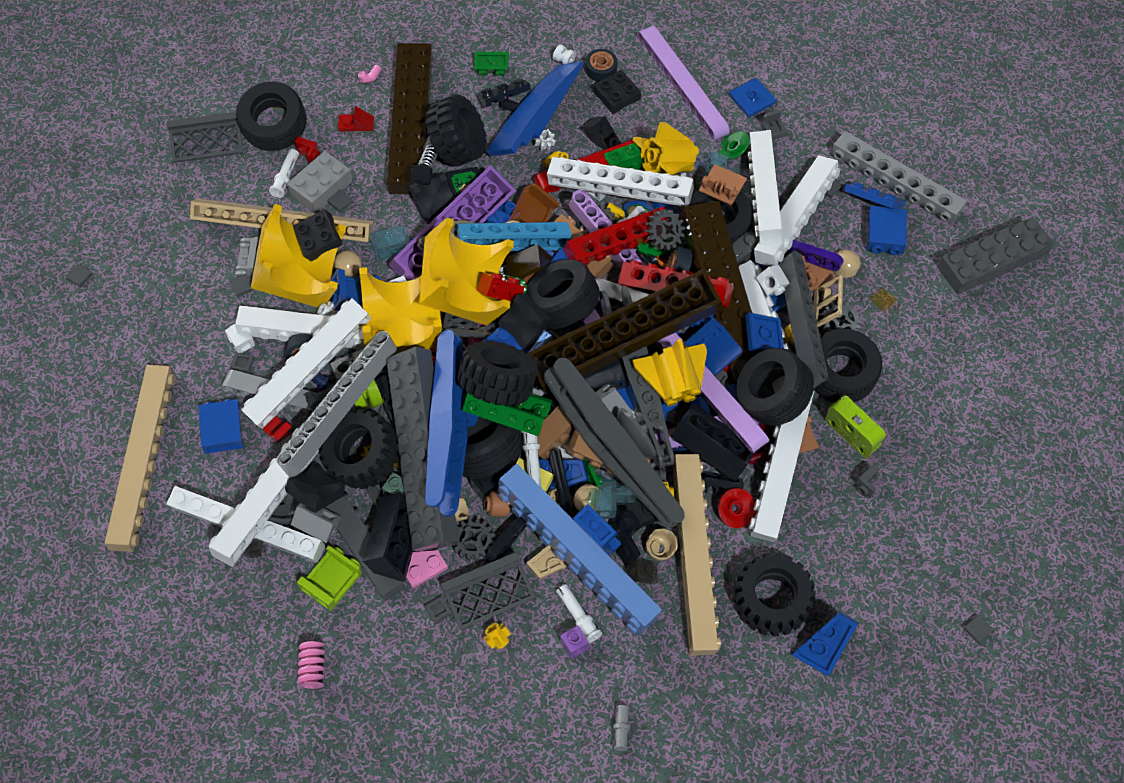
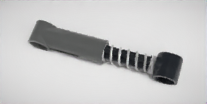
(423, 171)

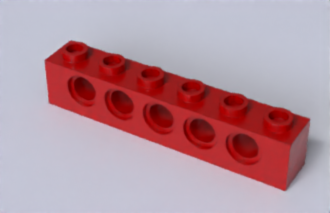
(576, 247)
(630, 277)

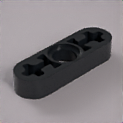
(504, 542)

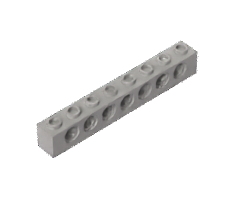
(898, 177)

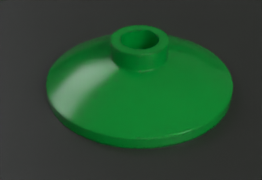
(735, 145)

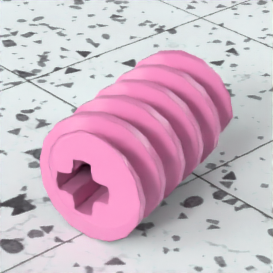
(309, 665)

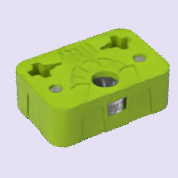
(855, 426)

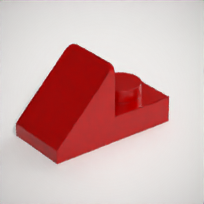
(356, 122)

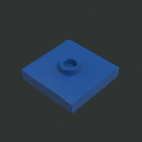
(752, 97)
(763, 332)

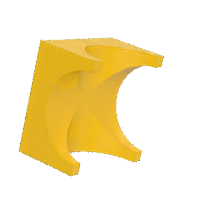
(284, 269)
(454, 271)
(398, 312)

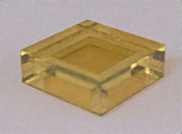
(883, 300)

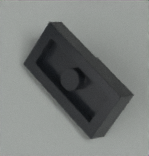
(717, 480)

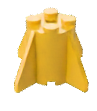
(667, 151)
(675, 372)

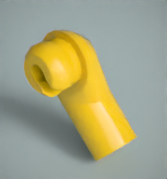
(547, 161)
(619, 213)

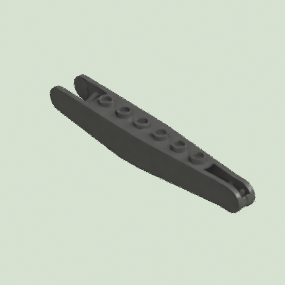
(643, 397)
(611, 441)

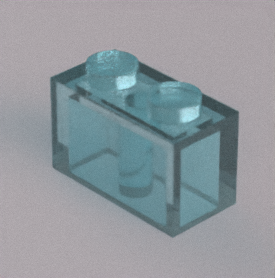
(389, 242)

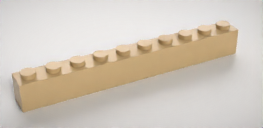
(256, 215)
(139, 459)
(695, 556)

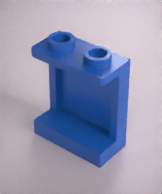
(887, 230)
(347, 289)
(220, 426)
(598, 529)

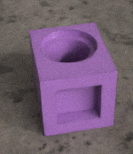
(574, 642)

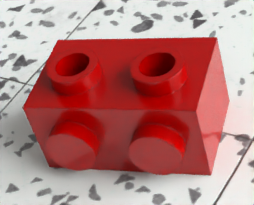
(499, 287)

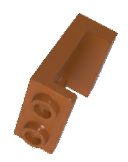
(534, 205)

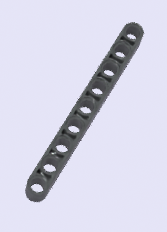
(803, 317)

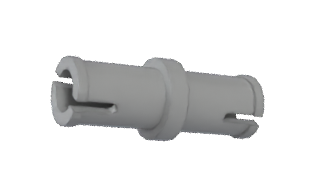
(621, 728)

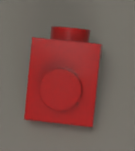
(277, 429)

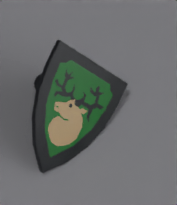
(461, 179)

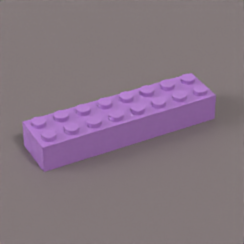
(472, 205)

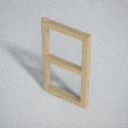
(839, 297)

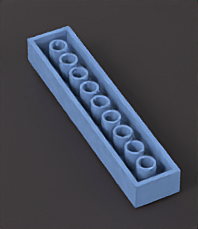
(578, 550)

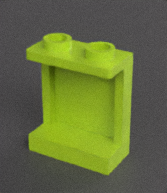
(331, 578)

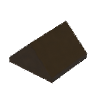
(527, 261)

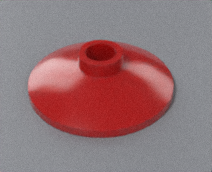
(744, 508)

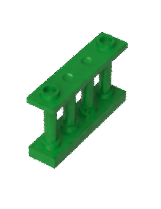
(523, 417)

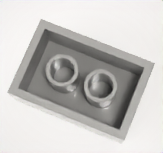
(319, 181)

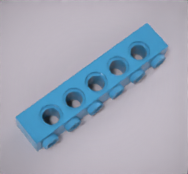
(525, 235)

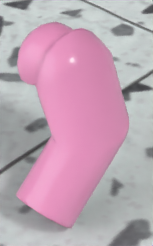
(369, 77)

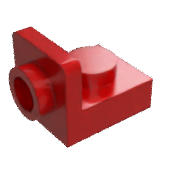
(307, 148)

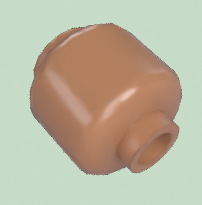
(495, 506)

